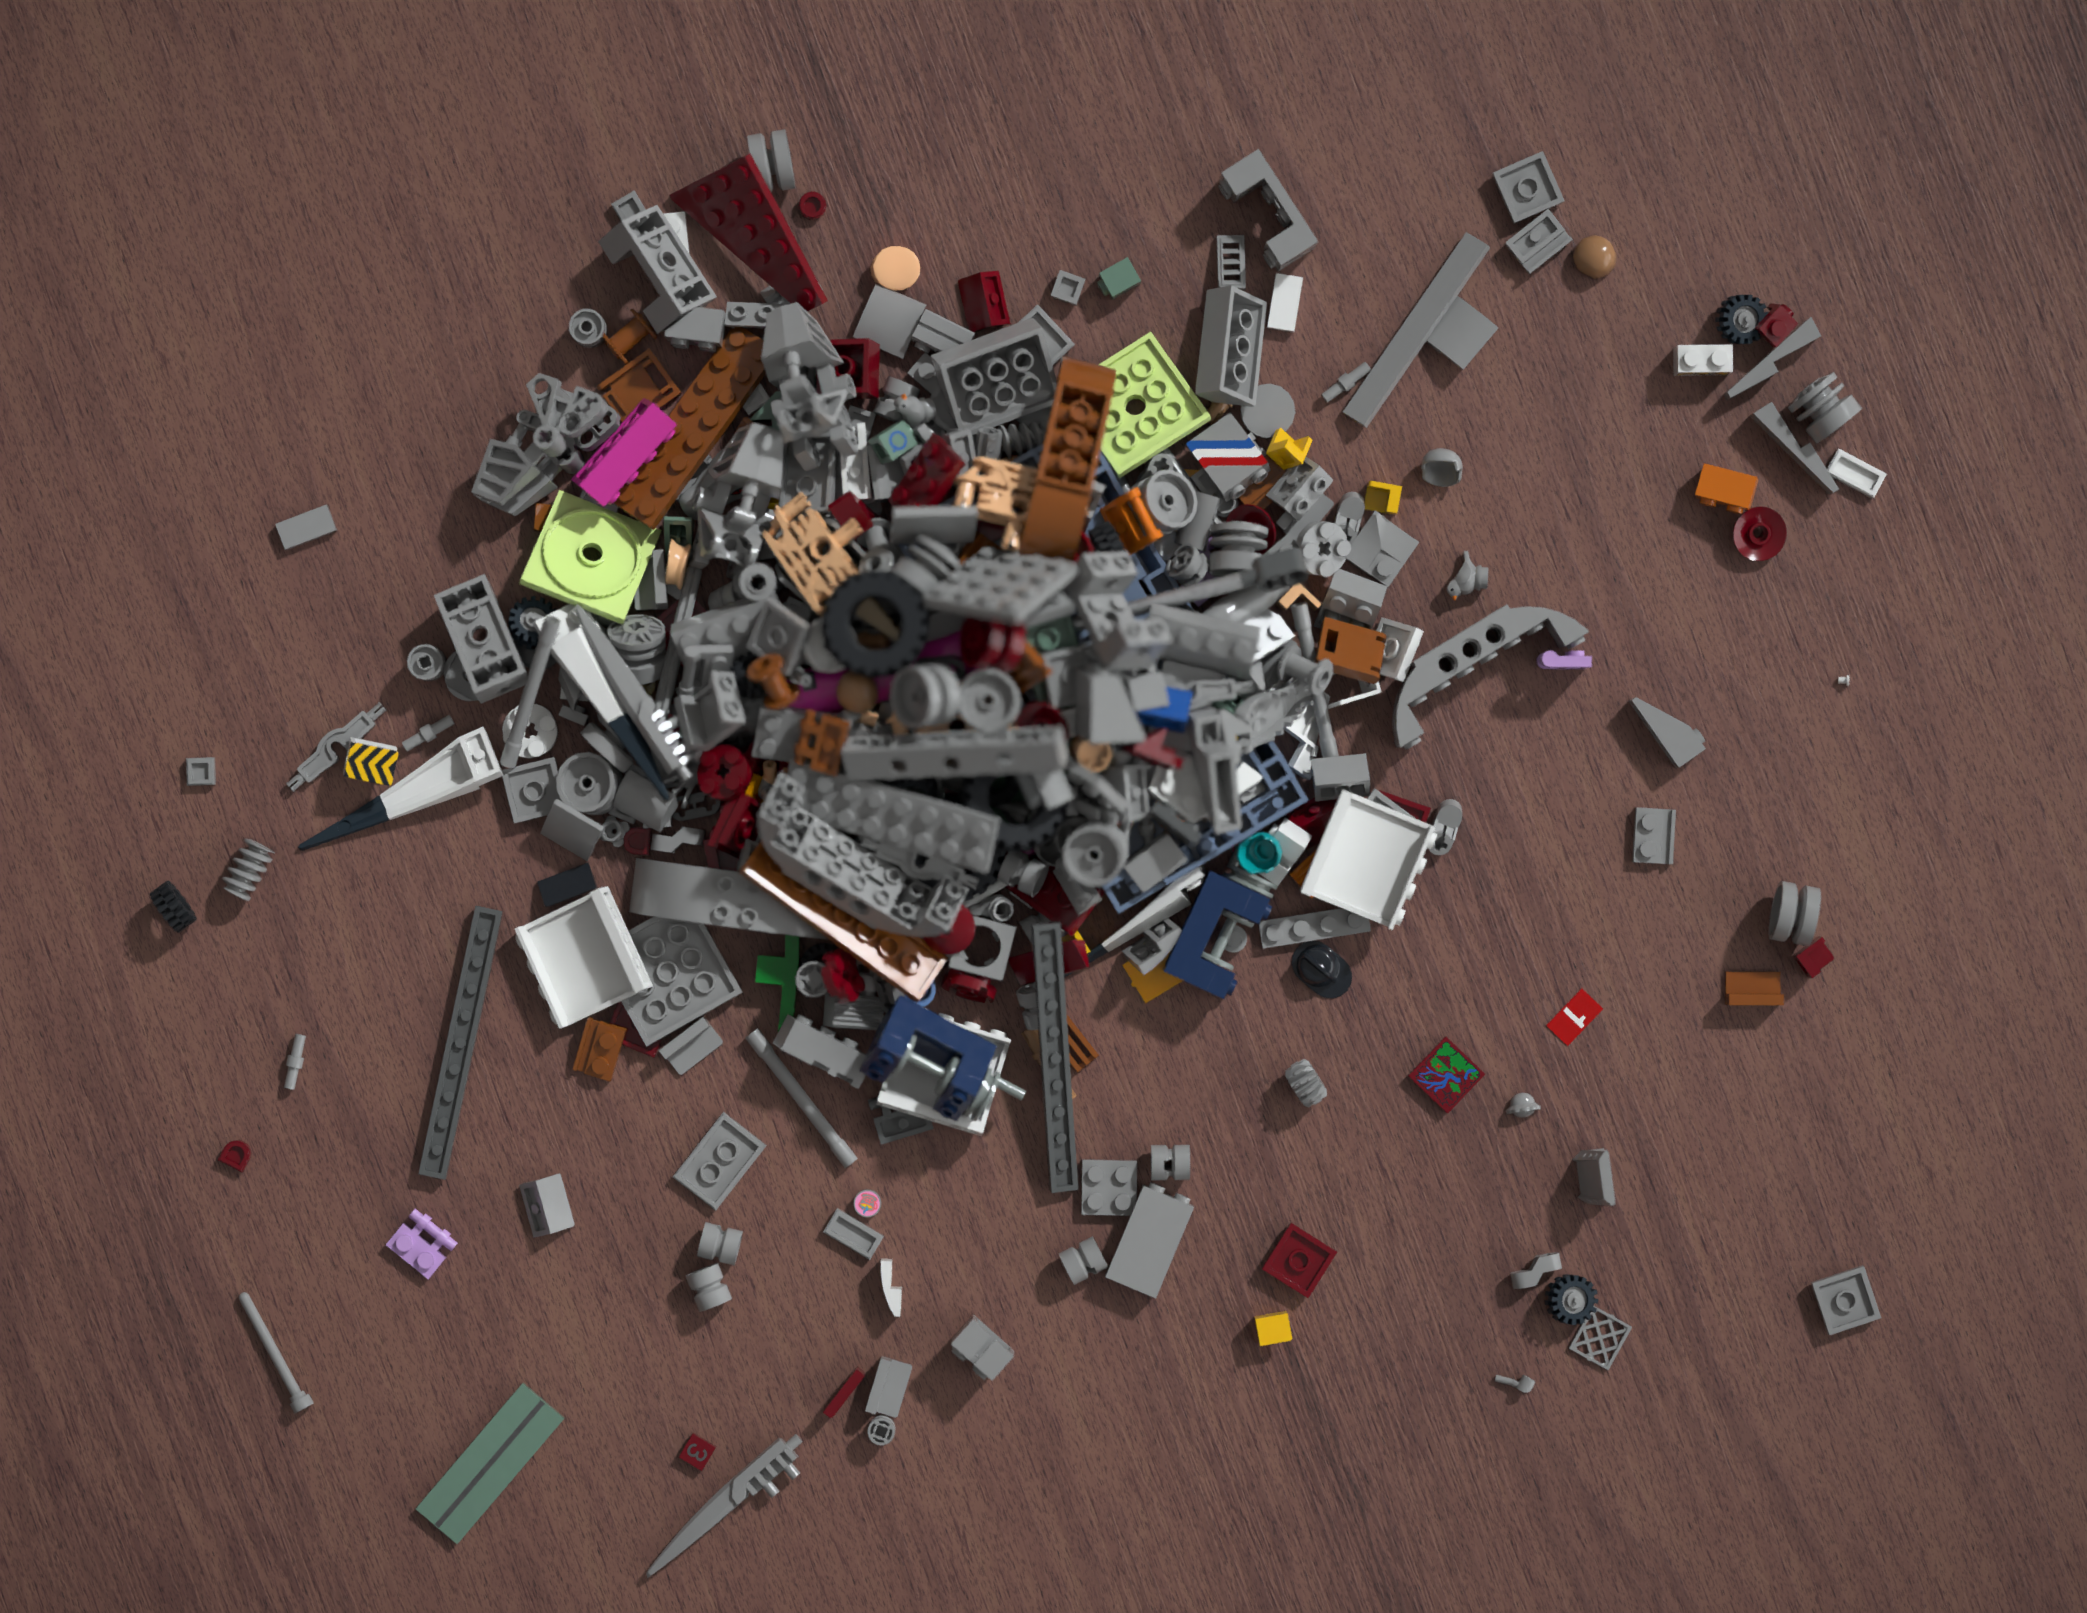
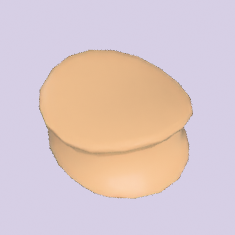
(895, 268)
(677, 564)

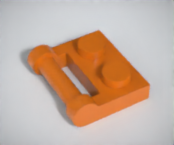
(1125, 524)

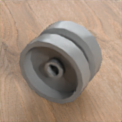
(773, 160)
(1168, 500)
(925, 695)
(1005, 705)
(608, 744)
(574, 780)
(1084, 864)
(1794, 913)

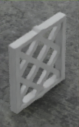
(1590, 1356)

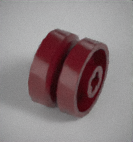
(991, 643)

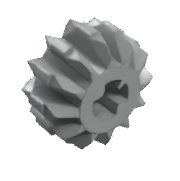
(1306, 1083)

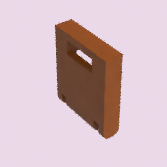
(633, 384)
(1356, 651)

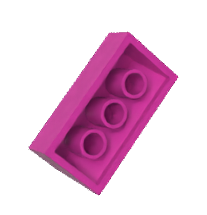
(625, 452)

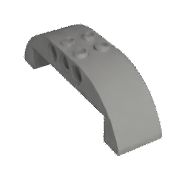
(710, 898)

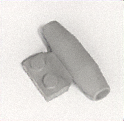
(1251, 608)

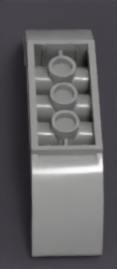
(1507, 625)
(851, 873)

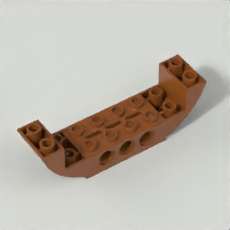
(1068, 460)

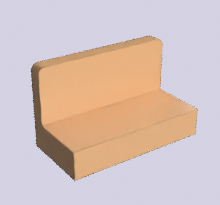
(1292, 595)

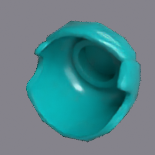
(1259, 853)

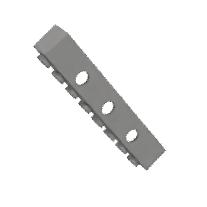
(972, 751)

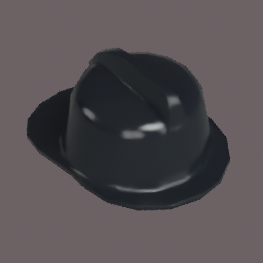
(1321, 969)

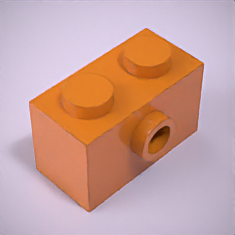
(1726, 488)

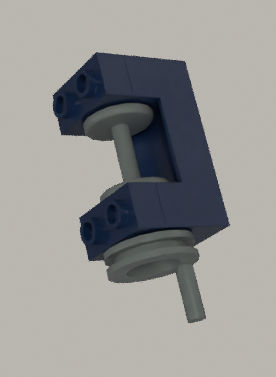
(1213, 896)
(942, 1049)

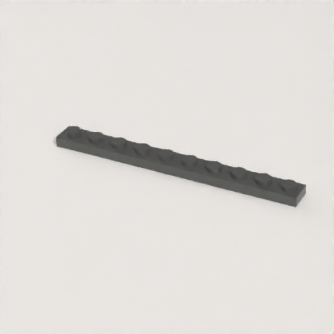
(460, 1042)
(1054, 1056)

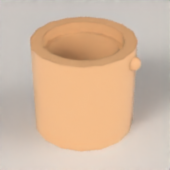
(1092, 756)

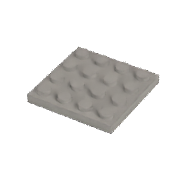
(1001, 585)
(685, 976)

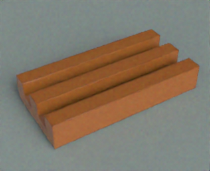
(1085, 1060)

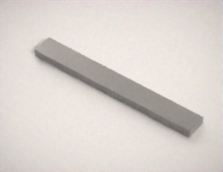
(1416, 329)

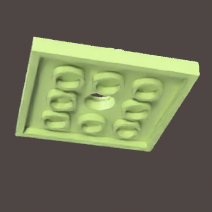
(1170, 410)
(600, 585)

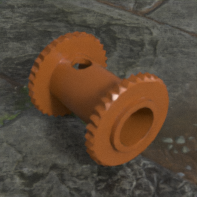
(629, 336)
(768, 673)

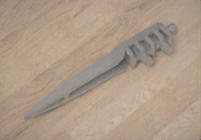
(637, 703)
(751, 1480)

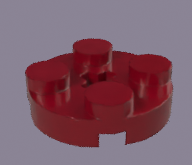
(709, 772)
(842, 976)
(968, 987)

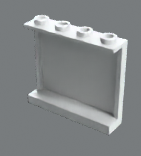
(1368, 859)
(583, 958)
(913, 1088)

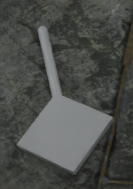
(1146, 690)

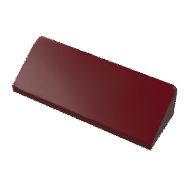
(1073, 954)

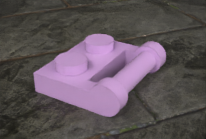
(1571, 660)

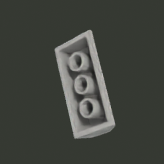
(1231, 347)
(1208, 641)

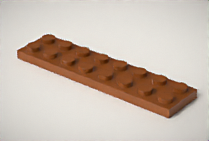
(701, 421)
(895, 957)

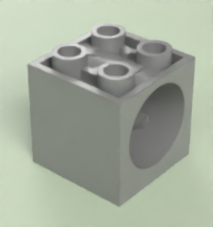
(993, 968)

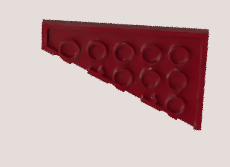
(746, 219)

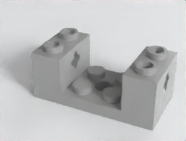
(1255, 172)
(650, 240)
(1099, 595)
(491, 664)

